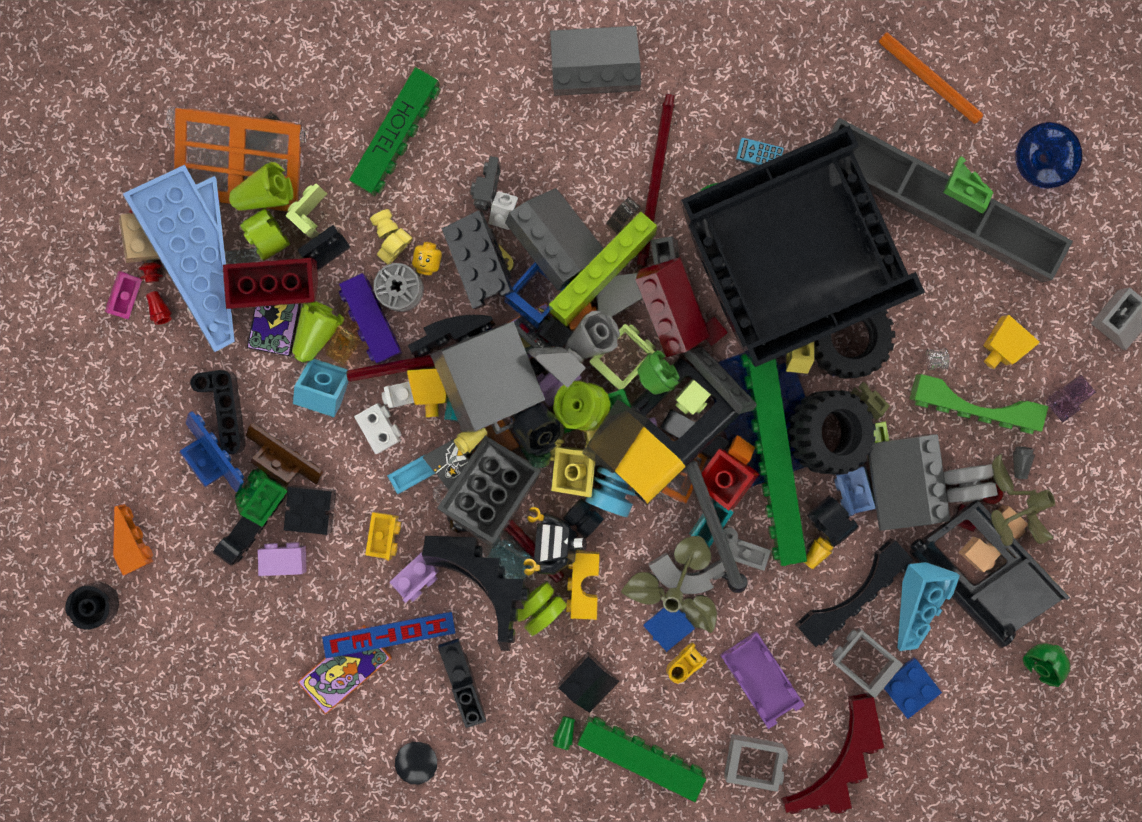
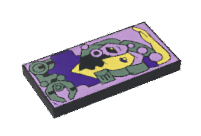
(274, 328)

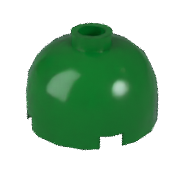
(1051, 663)

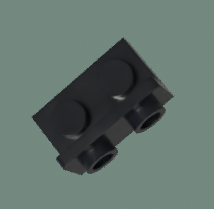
(325, 247)

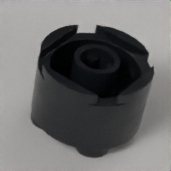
(537, 429)
(832, 520)
(101, 611)

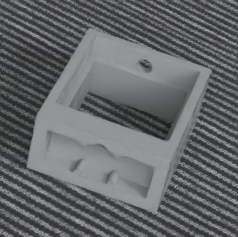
(885, 674)
(733, 761)

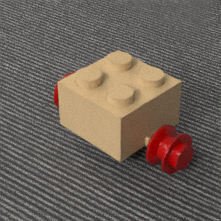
(138, 247)

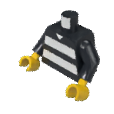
(554, 544)

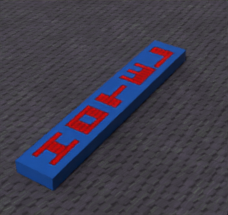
(388, 634)

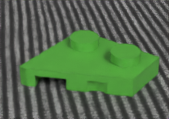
(968, 187)

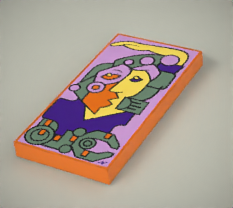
(340, 675)

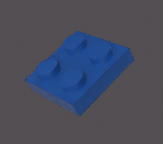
(911, 688)

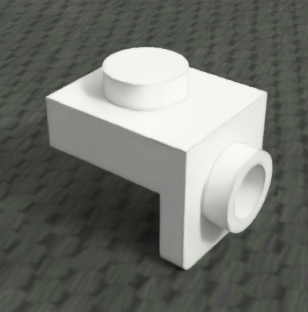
(500, 208)

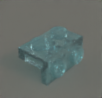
(510, 559)

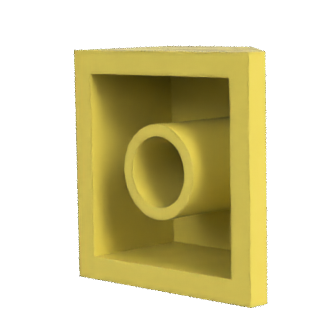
(572, 472)

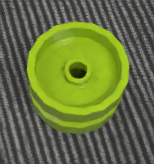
(581, 406)
(542, 612)

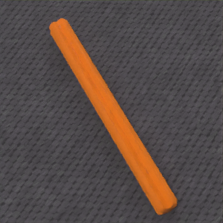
(931, 78)

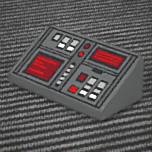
(531, 334)

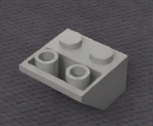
(1121, 318)

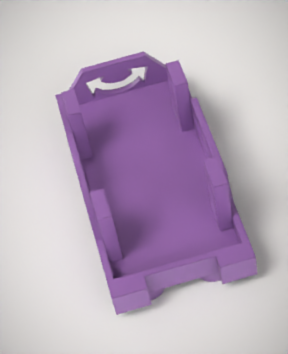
(761, 679)

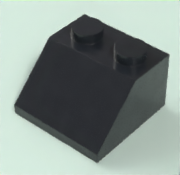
(587, 683)

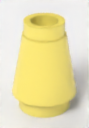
(468, 440)

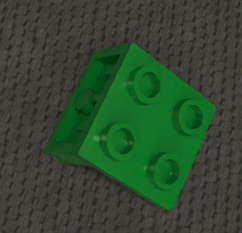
(259, 497)

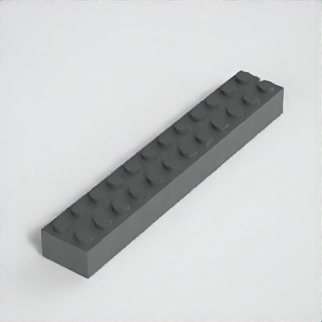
(920, 190)

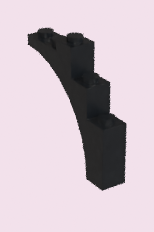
(466, 558)

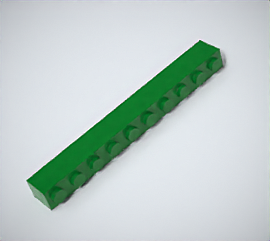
(775, 462)

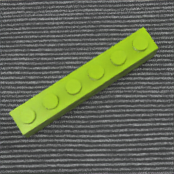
(603, 269)

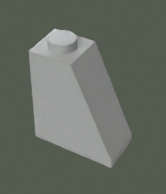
(618, 295)

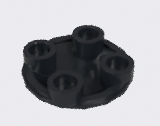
(416, 763)

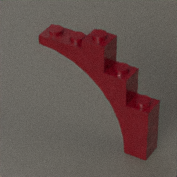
(832, 788)

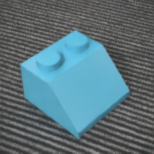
(321, 387)

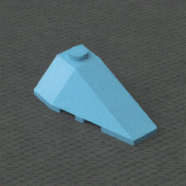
(922, 596)

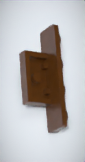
(279, 460)

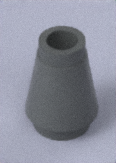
(1023, 460)

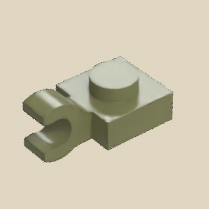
(874, 401)

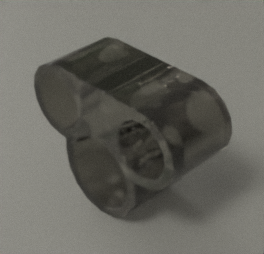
(623, 214)

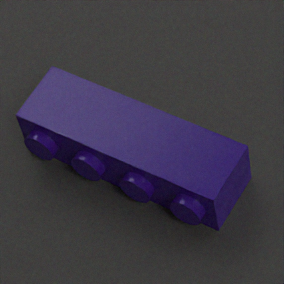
(370, 318)

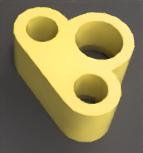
(394, 246)

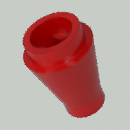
(158, 309)

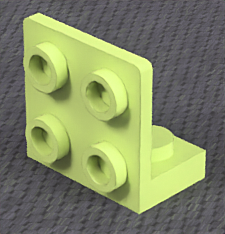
(299, 210)

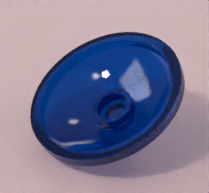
(1061, 151)

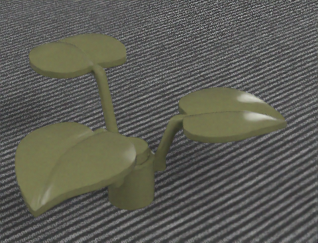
(1036, 503)
(701, 610)

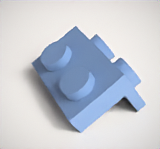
(855, 491)

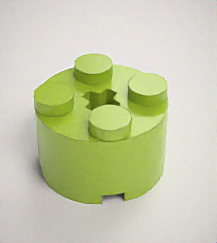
(265, 234)

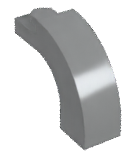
(693, 583)

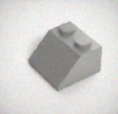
(561, 363)

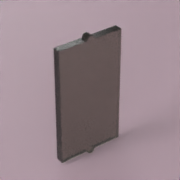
(615, 436)

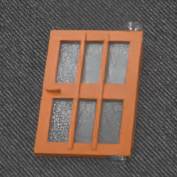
(234, 147)

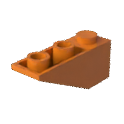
(129, 547)

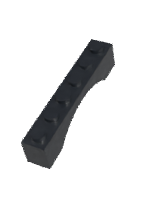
(887, 563)

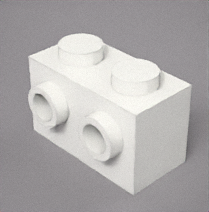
(378, 428)

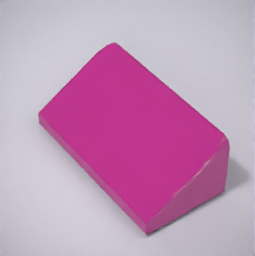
(123, 295)

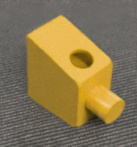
(1008, 342)
(427, 390)

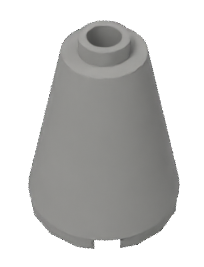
(594, 335)

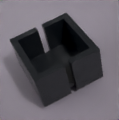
(309, 510)

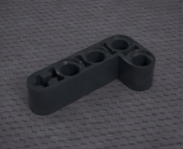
(222, 412)
(239, 540)

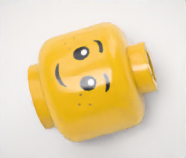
(426, 258)

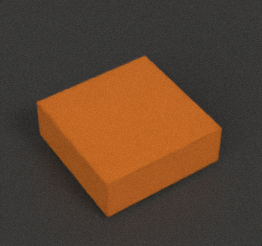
(741, 450)

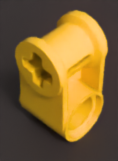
(686, 662)

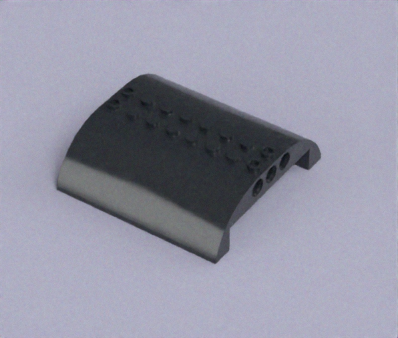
(797, 248)

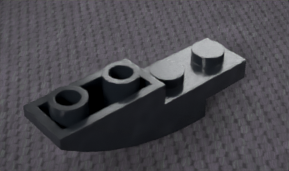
(456, 327)
(462, 682)

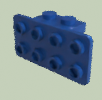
(207, 458)

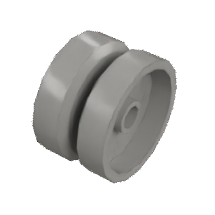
(969, 483)

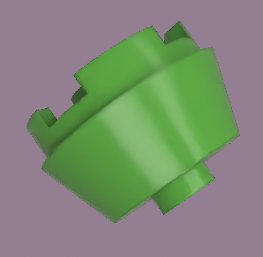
(657, 373)

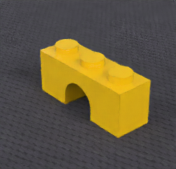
(582, 604)

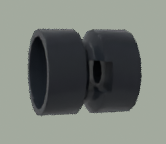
(583, 518)

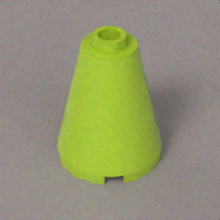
(263, 189)
(314, 330)

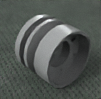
(411, 290)

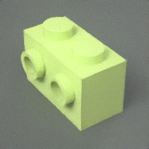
(692, 398)

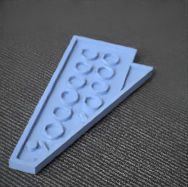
(188, 238)

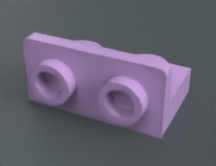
(413, 578)

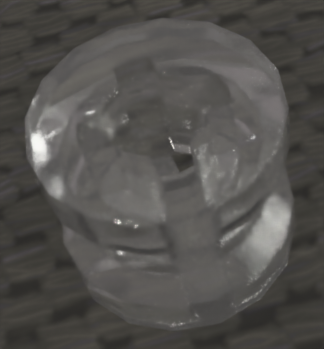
(937, 359)

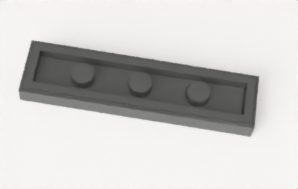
(720, 380)

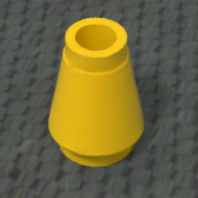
(818, 552)

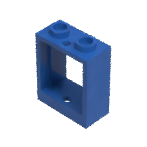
(521, 305)

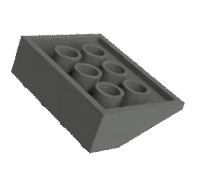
(595, 60)
(554, 237)
(908, 482)
(489, 491)

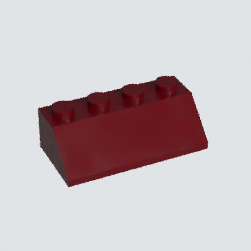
(270, 283)
(672, 306)

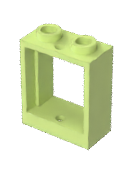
(645, 345)

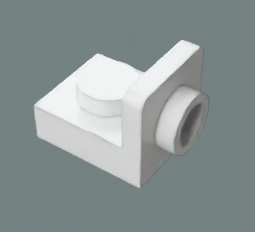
(397, 395)

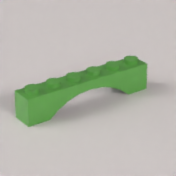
(935, 392)

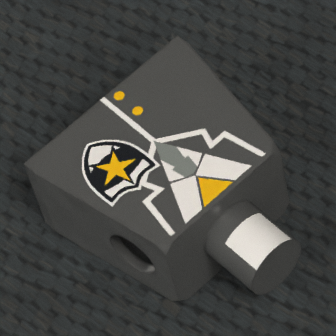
(447, 462)

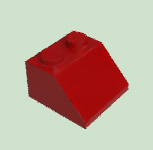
(728, 479)

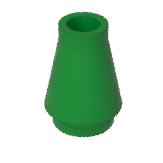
(564, 734)

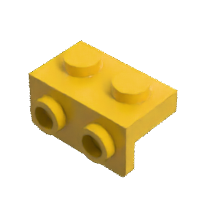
(382, 536)

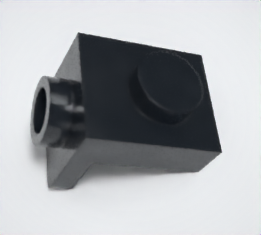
(554, 332)

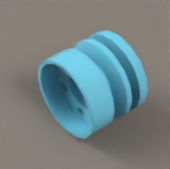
(611, 494)

